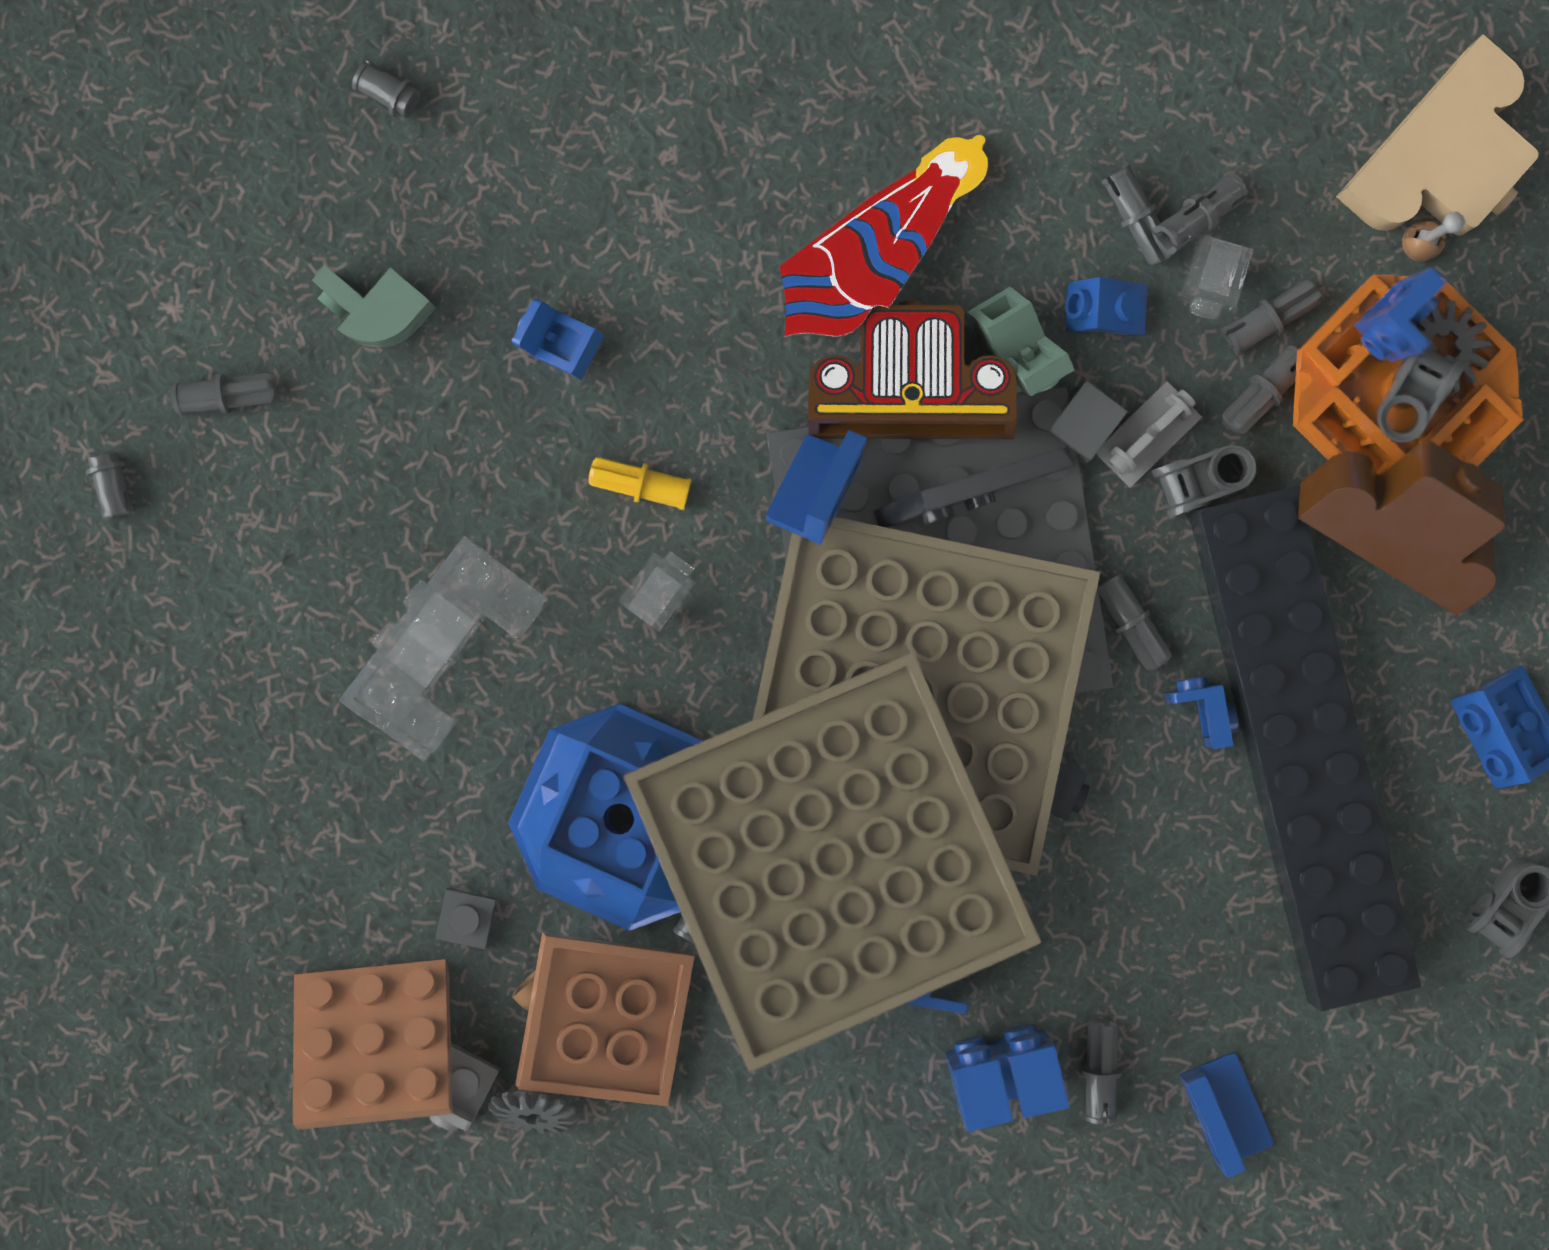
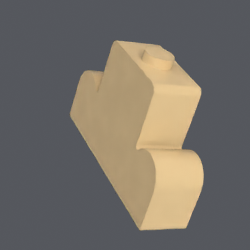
(1449, 149)

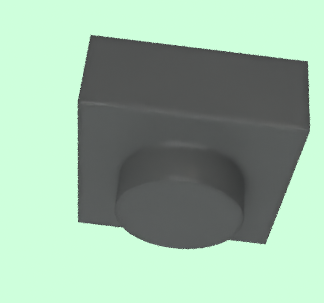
(466, 918)

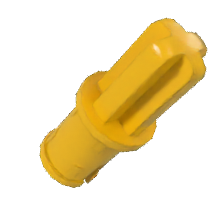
(639, 482)

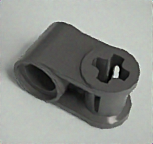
(1419, 389)
(1201, 479)
(1511, 909)

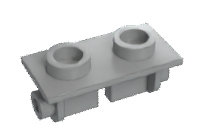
(1149, 433)

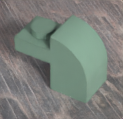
(383, 316)
(1012, 331)

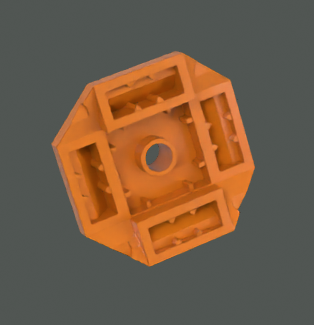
(1344, 384)

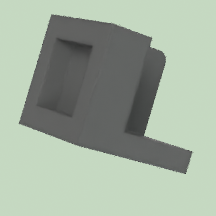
(1088, 421)

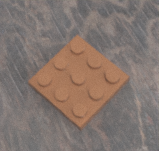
(604, 1020)
(372, 1044)

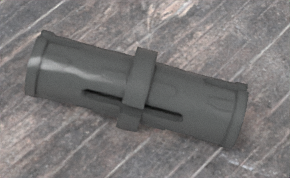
(1200, 214)

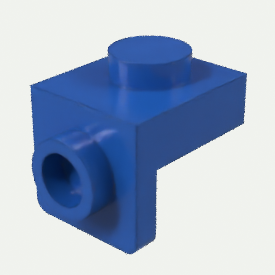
(1106, 306)
(557, 339)
(1216, 717)

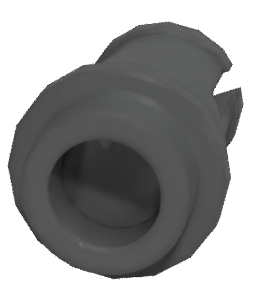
(397, 95)
(110, 485)

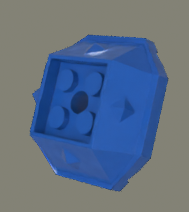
(566, 810)

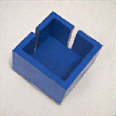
(1004, 1070)

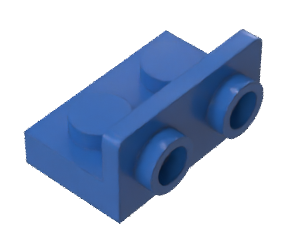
(1387, 324)
(1507, 728)

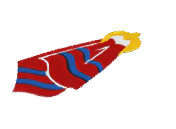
(877, 244)

